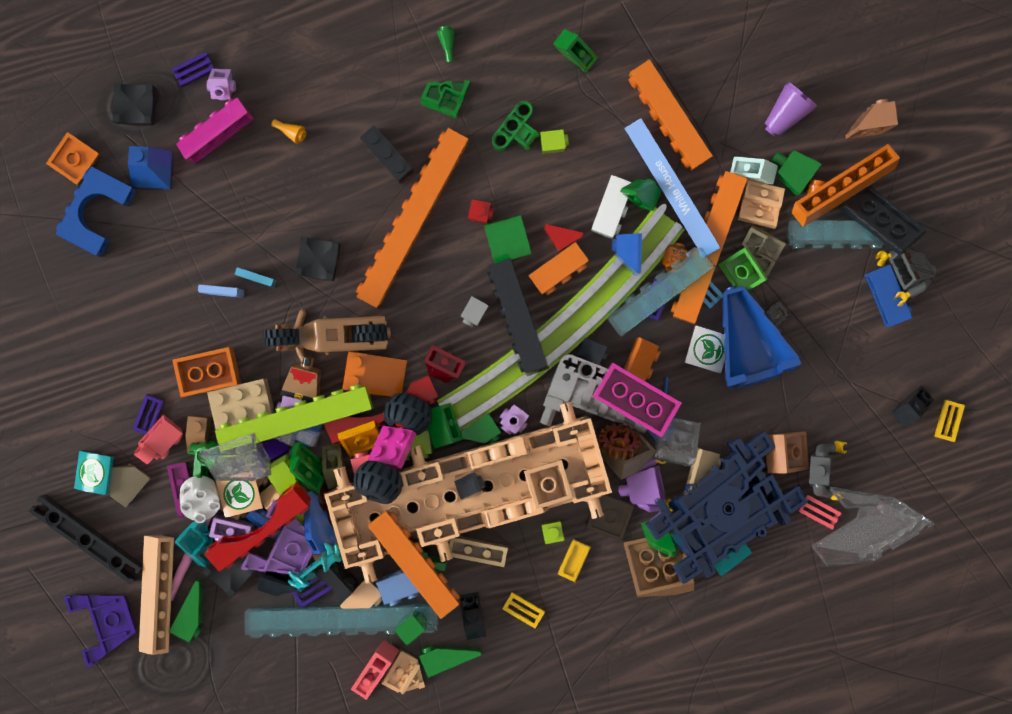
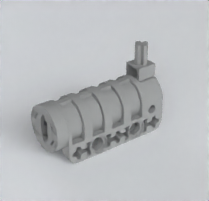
(578, 389)

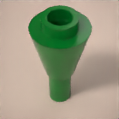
(446, 37)

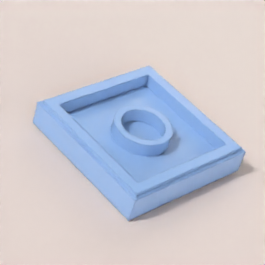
(221, 291)

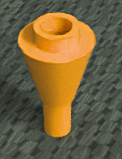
(294, 132)

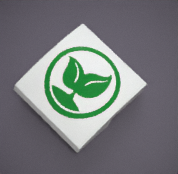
(706, 350)

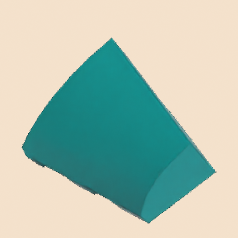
(195, 542)

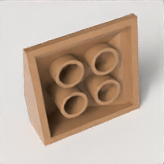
(653, 570)

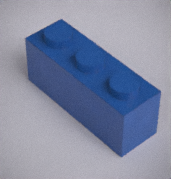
(884, 289)

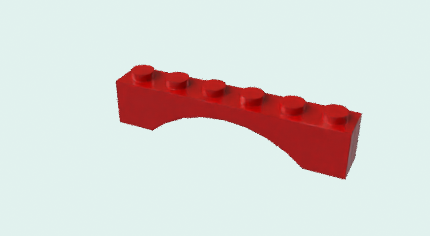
(422, 388)
(229, 548)

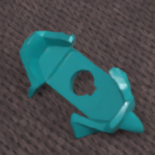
(327, 559)

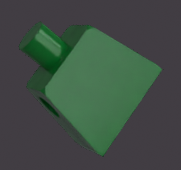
(795, 170)

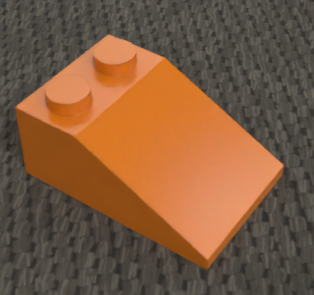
(380, 374)

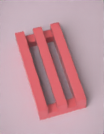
(834, 519)

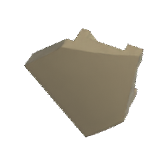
(126, 483)

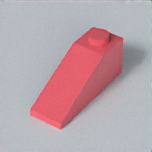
(375, 669)

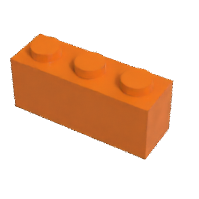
(559, 269)

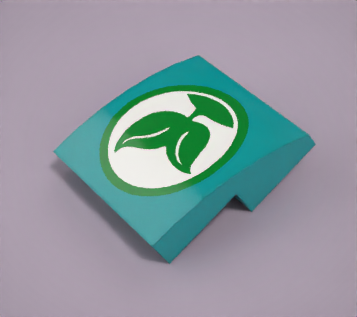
(93, 472)

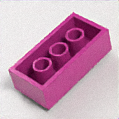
(636, 399)

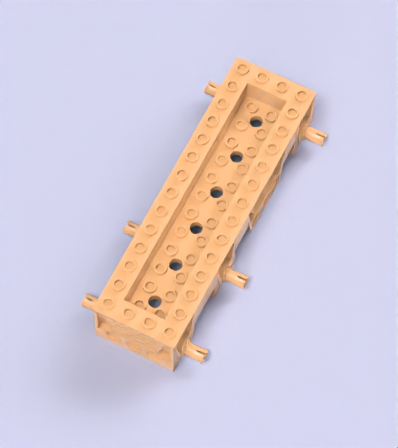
(497, 462)

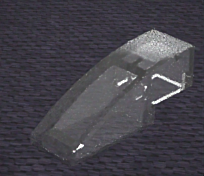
(307, 436)

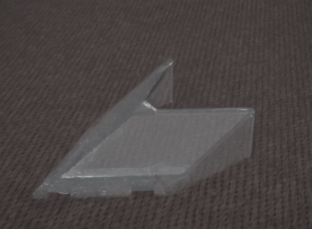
(879, 525)

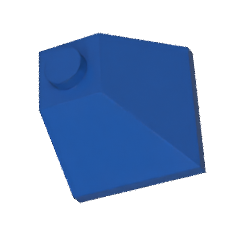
(150, 167)
(628, 250)

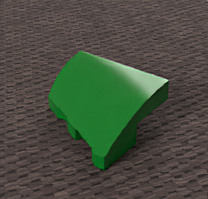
(445, 96)

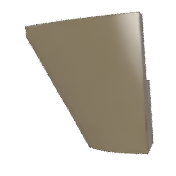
(763, 247)

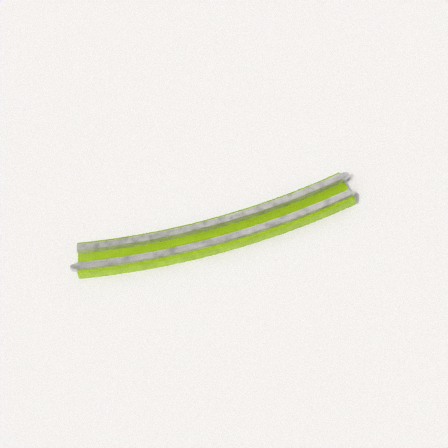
(568, 326)

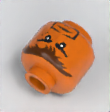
(673, 253)

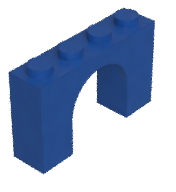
(73, 225)

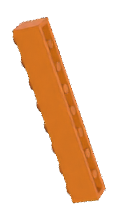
(719, 223)

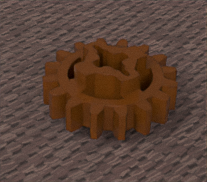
(619, 441)

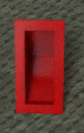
(562, 237)

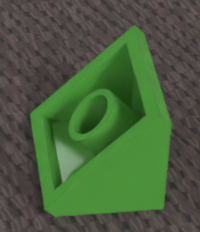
(743, 270)

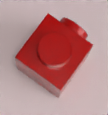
(480, 212)

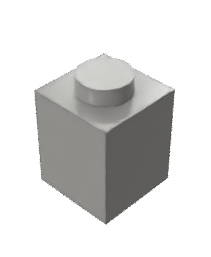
(474, 312)

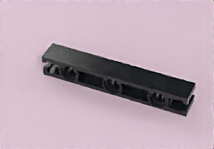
(75, 529)

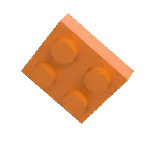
(73, 158)

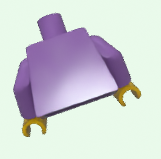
(646, 487)

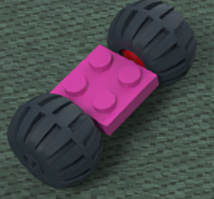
(407, 418)

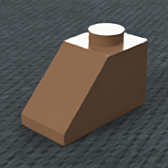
(197, 430)

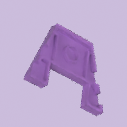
(288, 553)

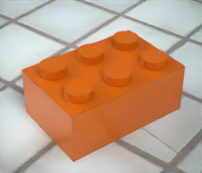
(206, 372)

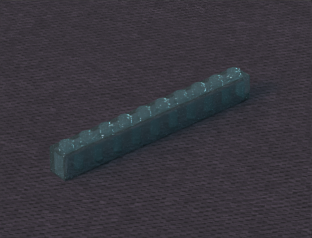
(332, 620)

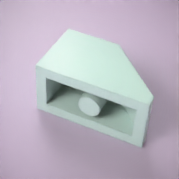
(754, 169)

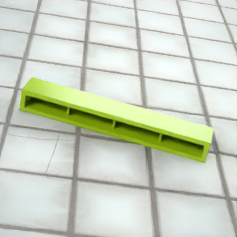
(299, 417)

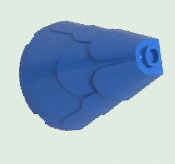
(752, 342)

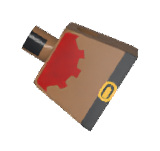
(303, 380)

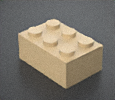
(240, 402)

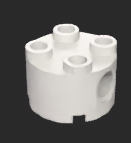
(199, 498)

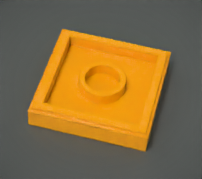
(359, 438)

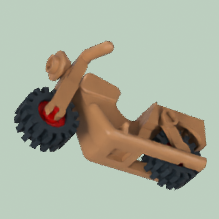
(330, 334)

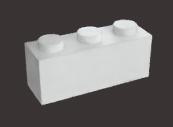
(611, 209)

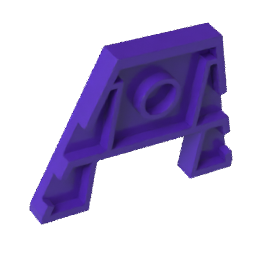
(110, 618)

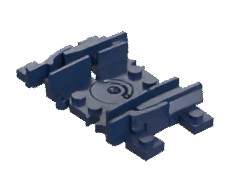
(706, 504)

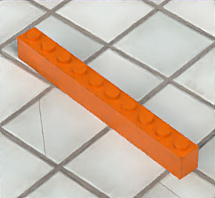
(413, 217)

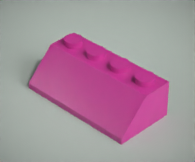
(214, 131)

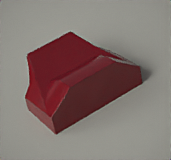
(443, 364)

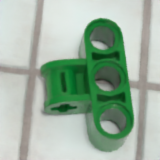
(522, 131)

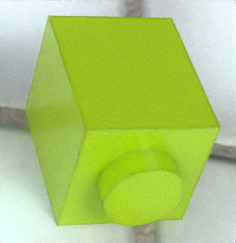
(553, 141)
(552, 531)

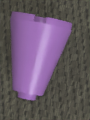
(788, 110)

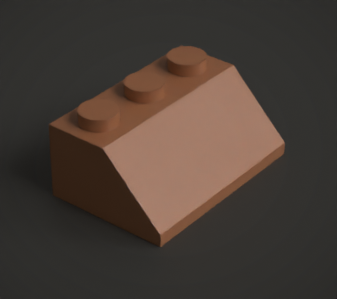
(875, 120)

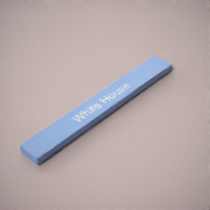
(672, 187)

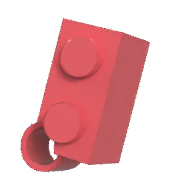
(158, 440)

